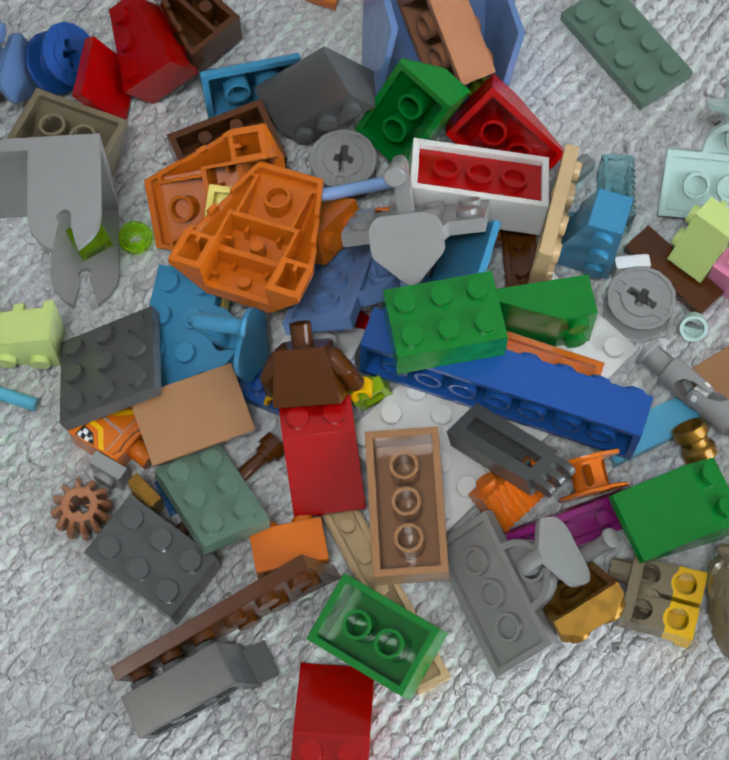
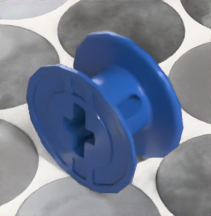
(55, 57)

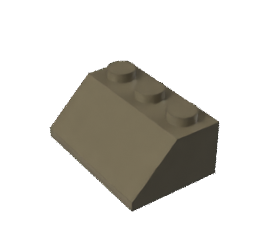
(58, 116)

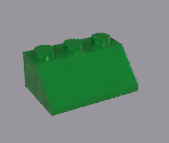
(411, 105)

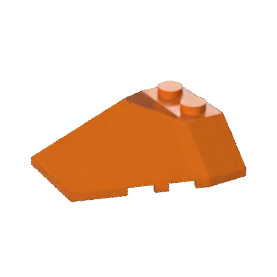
(180, 190)
(257, 240)

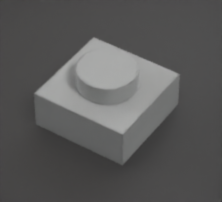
(108, 471)

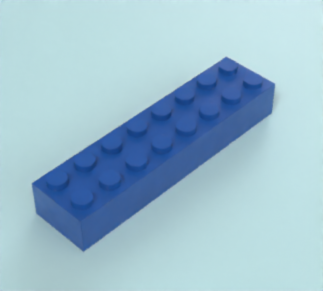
(524, 392)

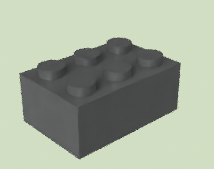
(153, 559)

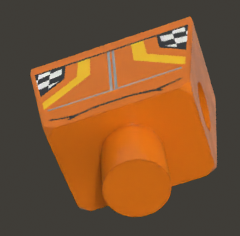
(114, 437)

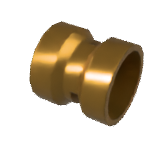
(694, 440)

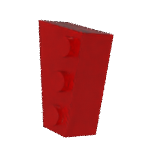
(147, 51)

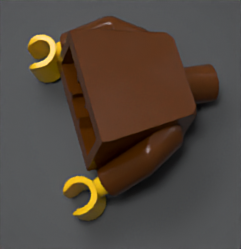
(310, 372)

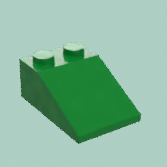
(551, 310)
(675, 510)

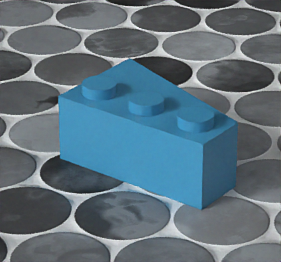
(595, 233)

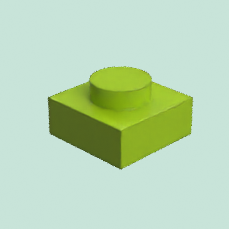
(380, 390)

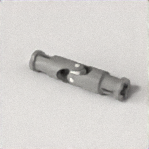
(671, 374)

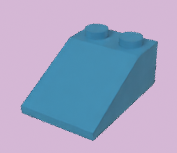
(466, 254)

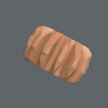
(90, 498)

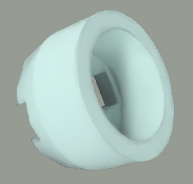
(690, 331)

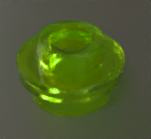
(132, 229)

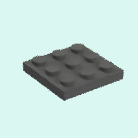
(110, 368)

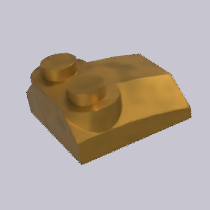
(581, 609)

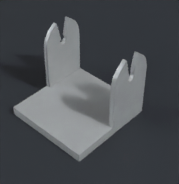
(61, 187)

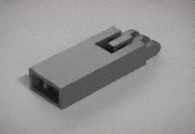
(503, 446)

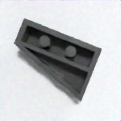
(188, 688)

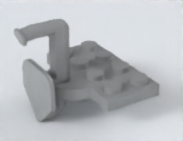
(412, 238)
(499, 585)

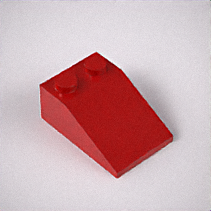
(501, 121)
(322, 459)
(332, 713)

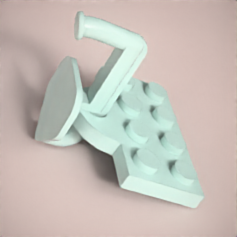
(697, 174)

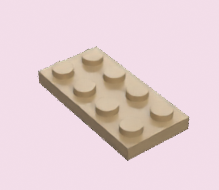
(557, 216)

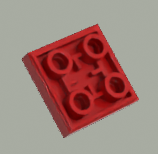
(100, 80)

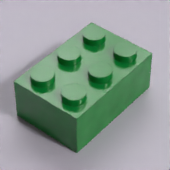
(444, 322)
(377, 636)

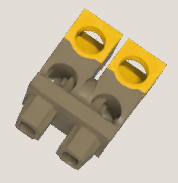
(660, 598)

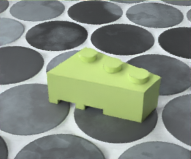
(31, 336)

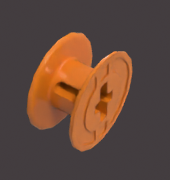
(591, 476)

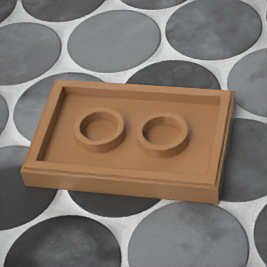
(193, 415)

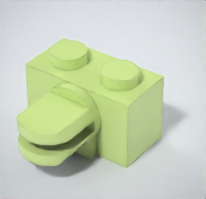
(703, 239)

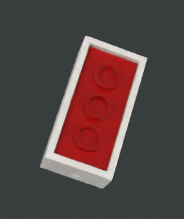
(510, 181)

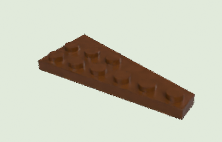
(236, 612)

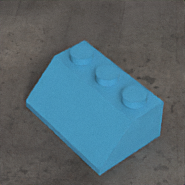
(235, 84)

